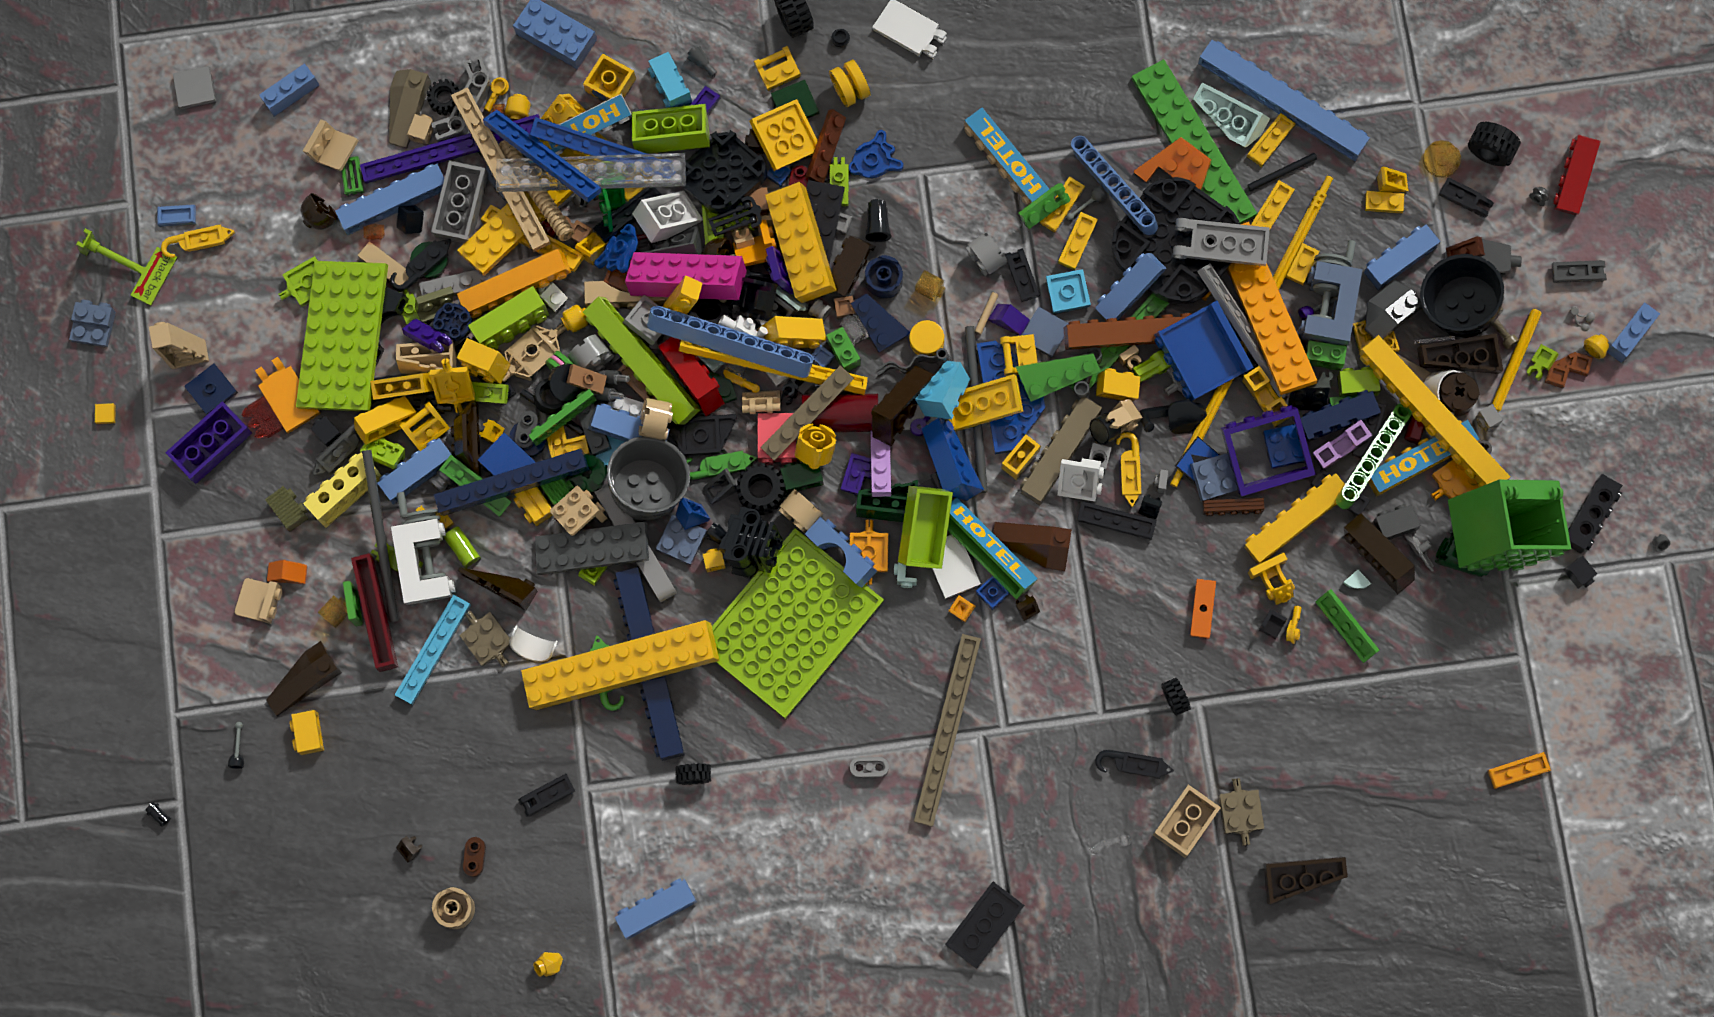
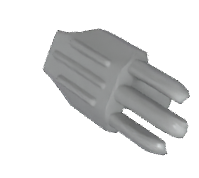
(1420, 550)

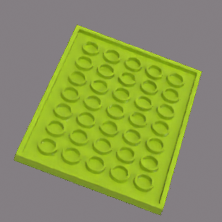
(791, 624)

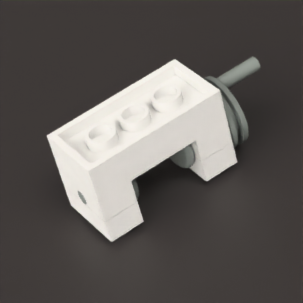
(419, 531)

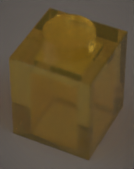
(930, 286)
(334, 611)

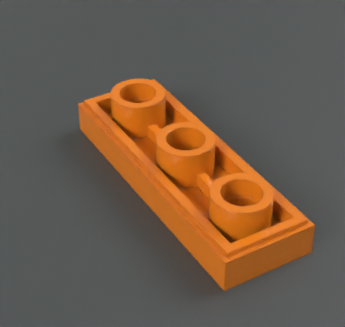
(1203, 597)

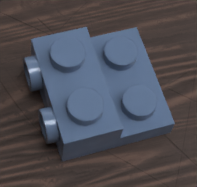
(92, 323)

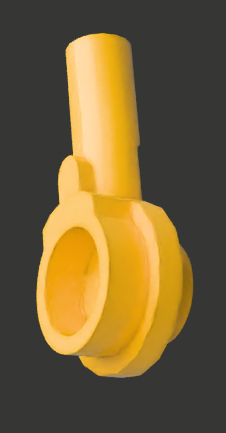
(499, 87)
(1292, 632)

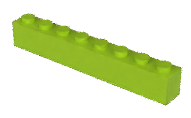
(640, 359)

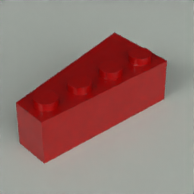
(1576, 174)
(693, 375)

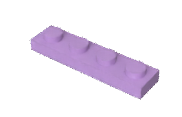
(880, 468)

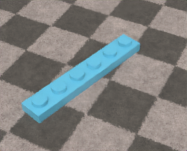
(432, 650)

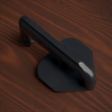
(1182, 416)

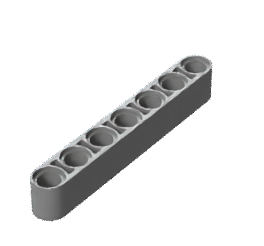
(651, 569)

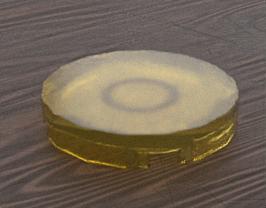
(1441, 159)

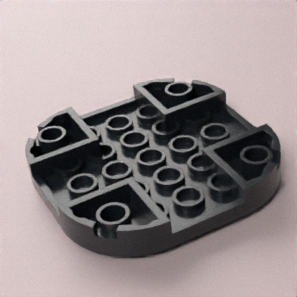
(1169, 201)

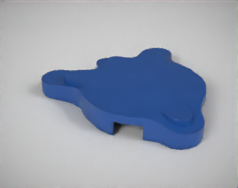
(874, 158)
(619, 250)

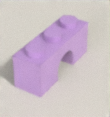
(1342, 445)

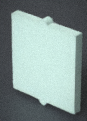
(790, 298)

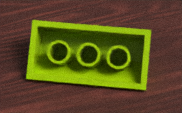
(670, 129)

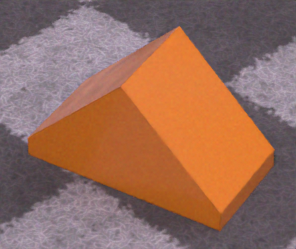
(287, 572)

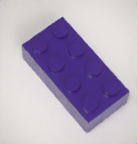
(208, 442)

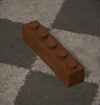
(1233, 506)

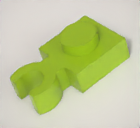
(1543, 359)

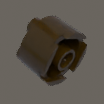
(1461, 384)

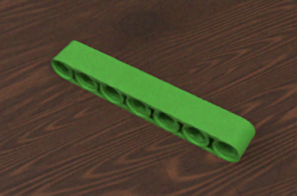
(1370, 462)

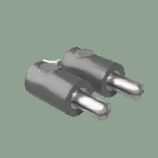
(614, 378)

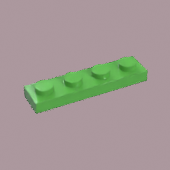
(567, 413)
(463, 475)
(1347, 626)

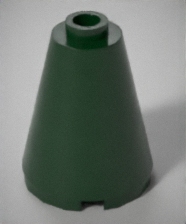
(1448, 557)

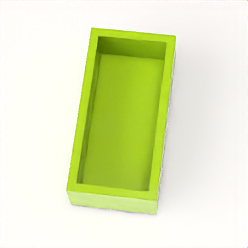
(509, 319)
(925, 527)

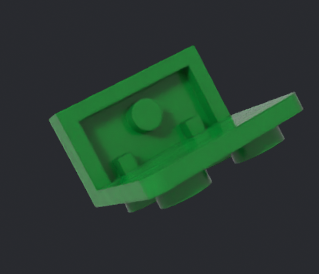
(611, 200)

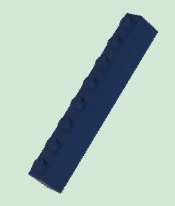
(511, 482)

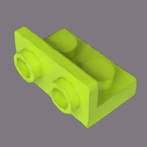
(385, 452)

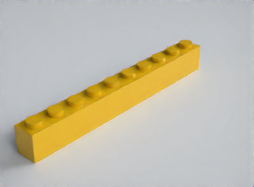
(1432, 413)

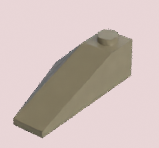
(406, 99)

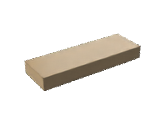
(372, 254)

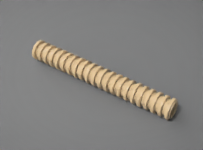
(543, 200)

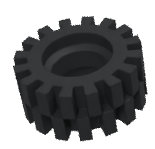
(436, 90)
(1176, 696)
(693, 774)

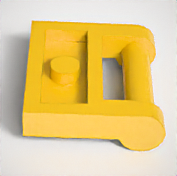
(780, 73)
(1025, 352)
(428, 431)

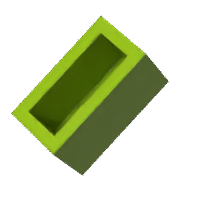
(1354, 381)

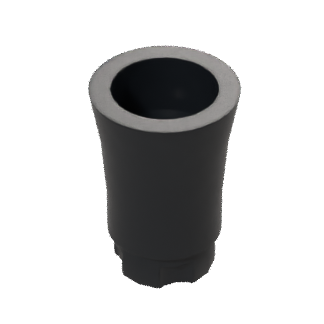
(877, 221)

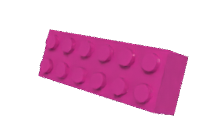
(662, 272)

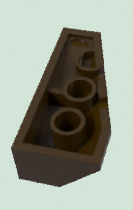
(509, 588)

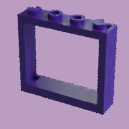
(1276, 480)

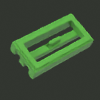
(354, 190)

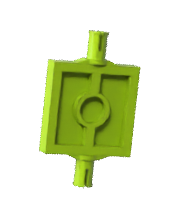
(299, 282)

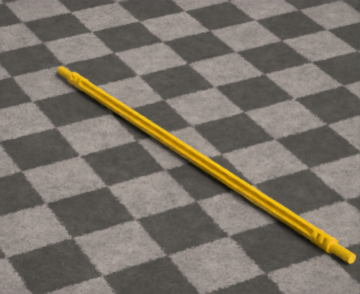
(1278, 277)

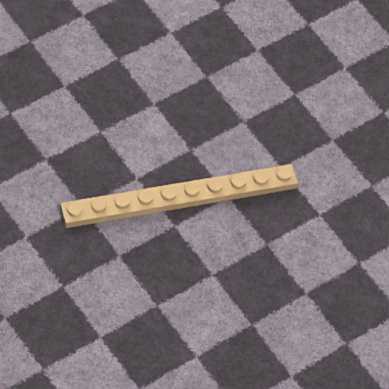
(491, 152)

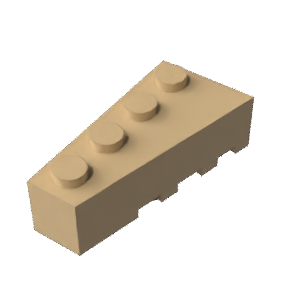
(177, 346)

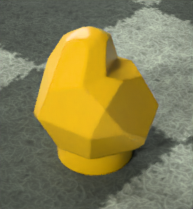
(548, 964)

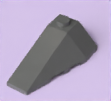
(682, 243)

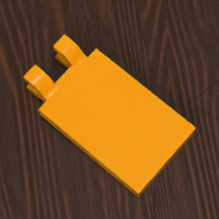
(281, 393)

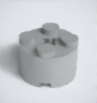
(986, 253)
(591, 354)

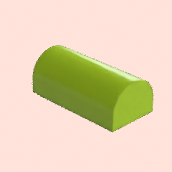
(461, 547)

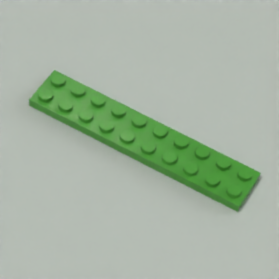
(1179, 120)

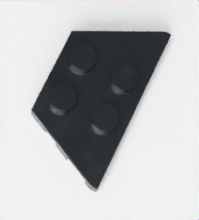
(702, 434)

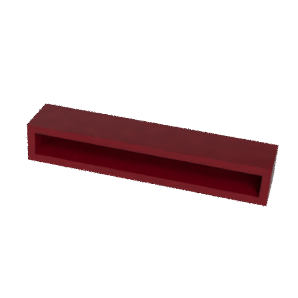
(374, 612)

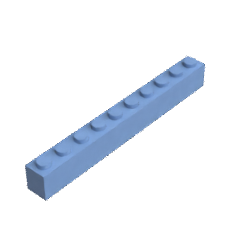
(1284, 100)

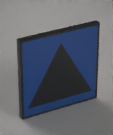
(1196, 452)

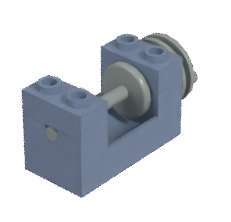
(1333, 278)

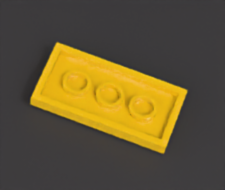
(987, 403)

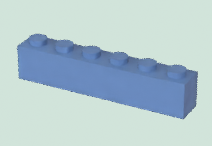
(385, 201)

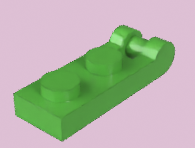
(1044, 205)

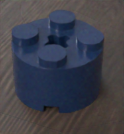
(878, 268)

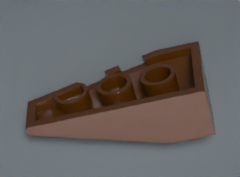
(1037, 543)

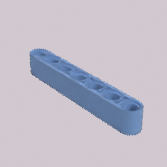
(1119, 191)

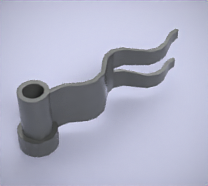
(940, 358)

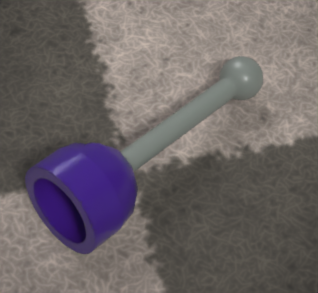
(1307, 310)

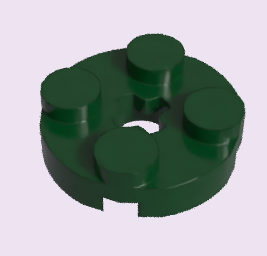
(597, 477)

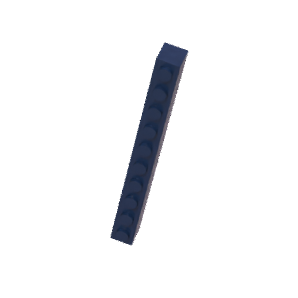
(655, 690)

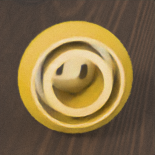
(1596, 346)

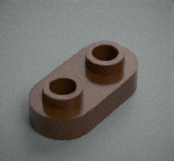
(474, 856)

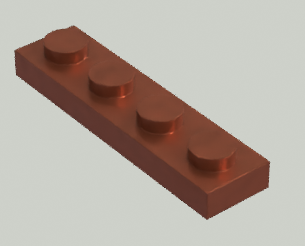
(825, 146)

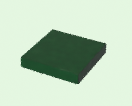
(800, 92)

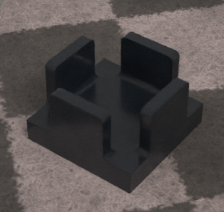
(756, 299)

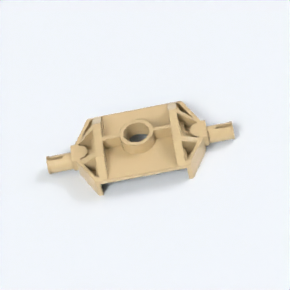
(525, 364)

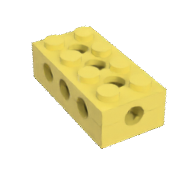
(340, 491)

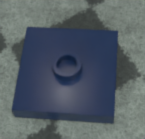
(210, 388)

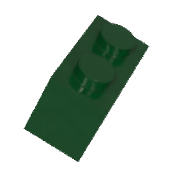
(800, 477)

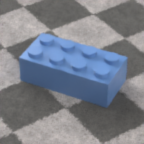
(555, 32)

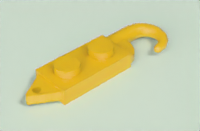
(198, 239)
(1130, 469)

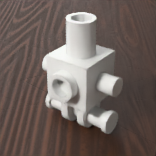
(743, 325)

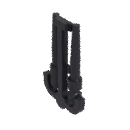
(756, 210)

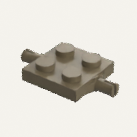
(486, 639)
(1241, 812)

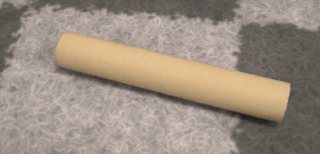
(986, 313)

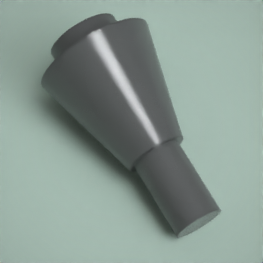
(699, 58)

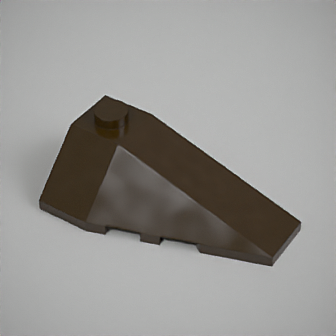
(306, 676)

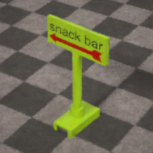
(151, 276)

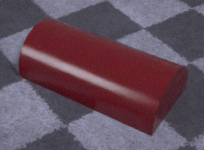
(847, 412)

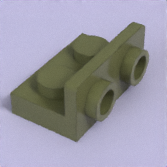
(430, 303)

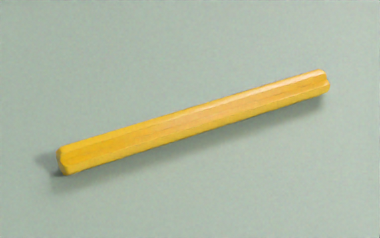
(1516, 359)

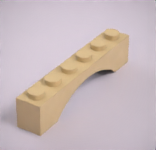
(615, 297)

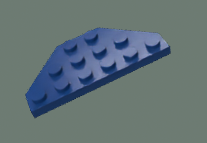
(1011, 429)

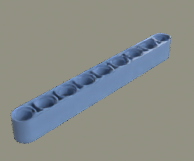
(730, 341)

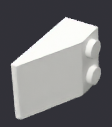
(666, 215)

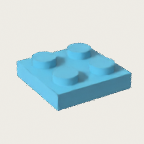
(1068, 291)

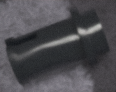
(157, 813)

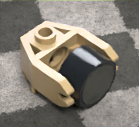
(1111, 425)

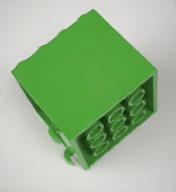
(1509, 524)

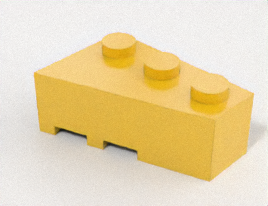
(795, 331)

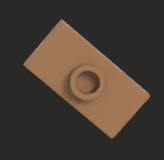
(586, 379)

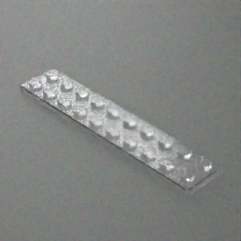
(605, 171)

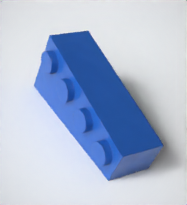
(951, 460)

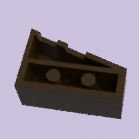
(850, 263)

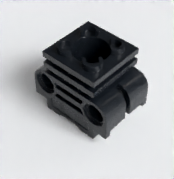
(750, 543)

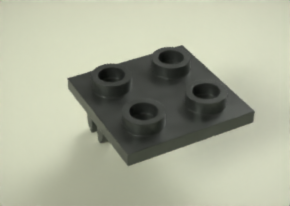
(1313, 396)

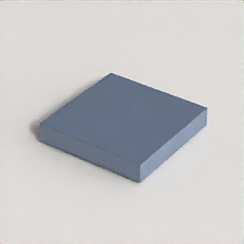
(1047, 331)

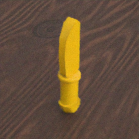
(740, 381)

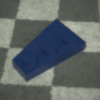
(881, 326)

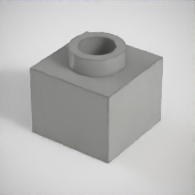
(1488, 418)

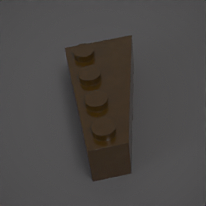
(898, 405)
(1380, 553)
(1300, 876)

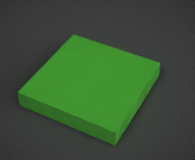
(352, 603)

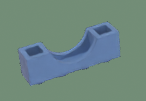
(857, 567)

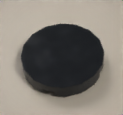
(558, 385)

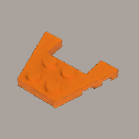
(1180, 161)

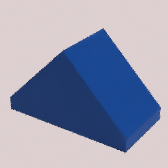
(691, 513)

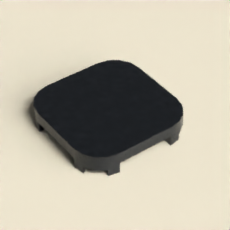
(724, 173)

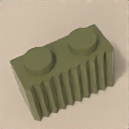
(286, 508)

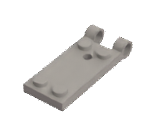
(1231, 242)

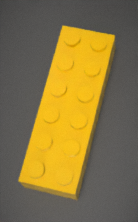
(800, 242)

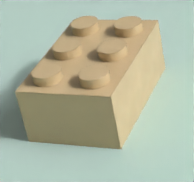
(1186, 821)

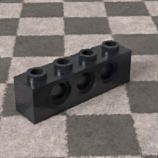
(1603, 486)

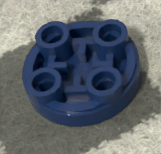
(453, 321)

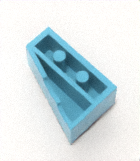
(669, 81)
(943, 391)

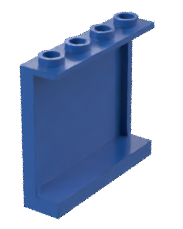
(1203, 351)

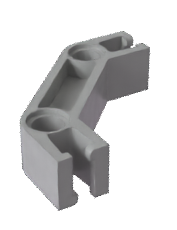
(479, 94)

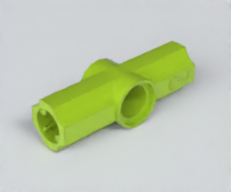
(1151, 367)

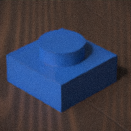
(779, 176)

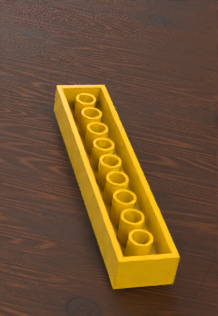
(620, 665)

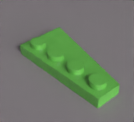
(1052, 375)

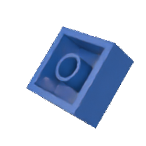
(992, 593)

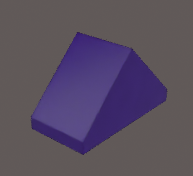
(1009, 318)

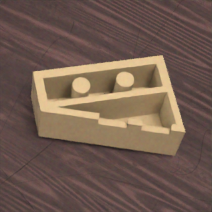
(417, 359)

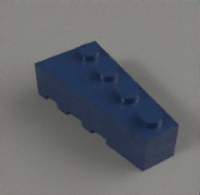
(1340, 416)

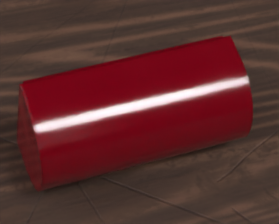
(1414, 431)

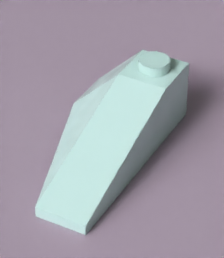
(1234, 118)

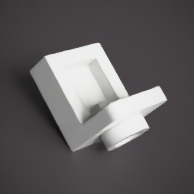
(552, 296)

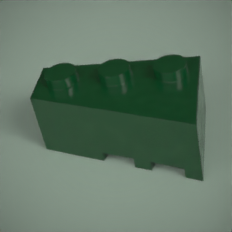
(884, 508)

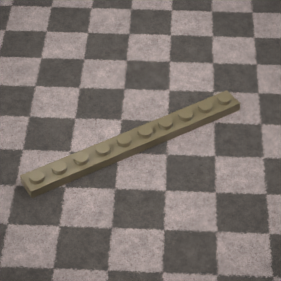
(947, 730)

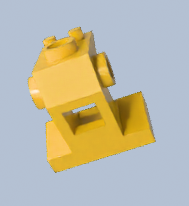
(1269, 570)

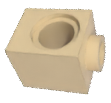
(421, 129)

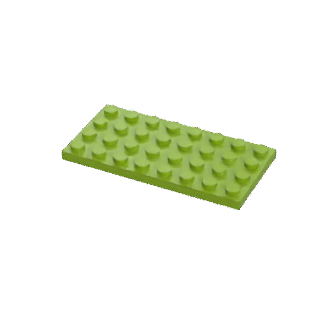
(342, 336)

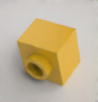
(714, 560)

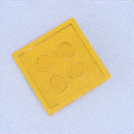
(784, 134)

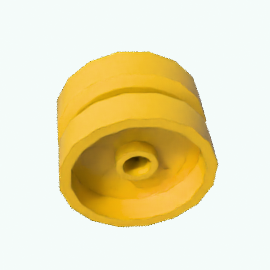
(849, 83)

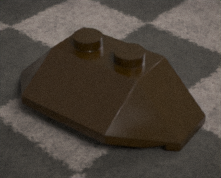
(467, 437)

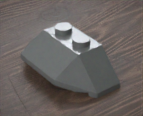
(1391, 308)

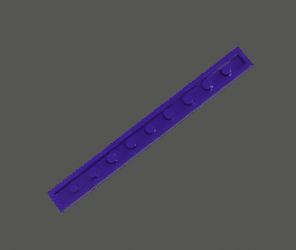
(429, 154)

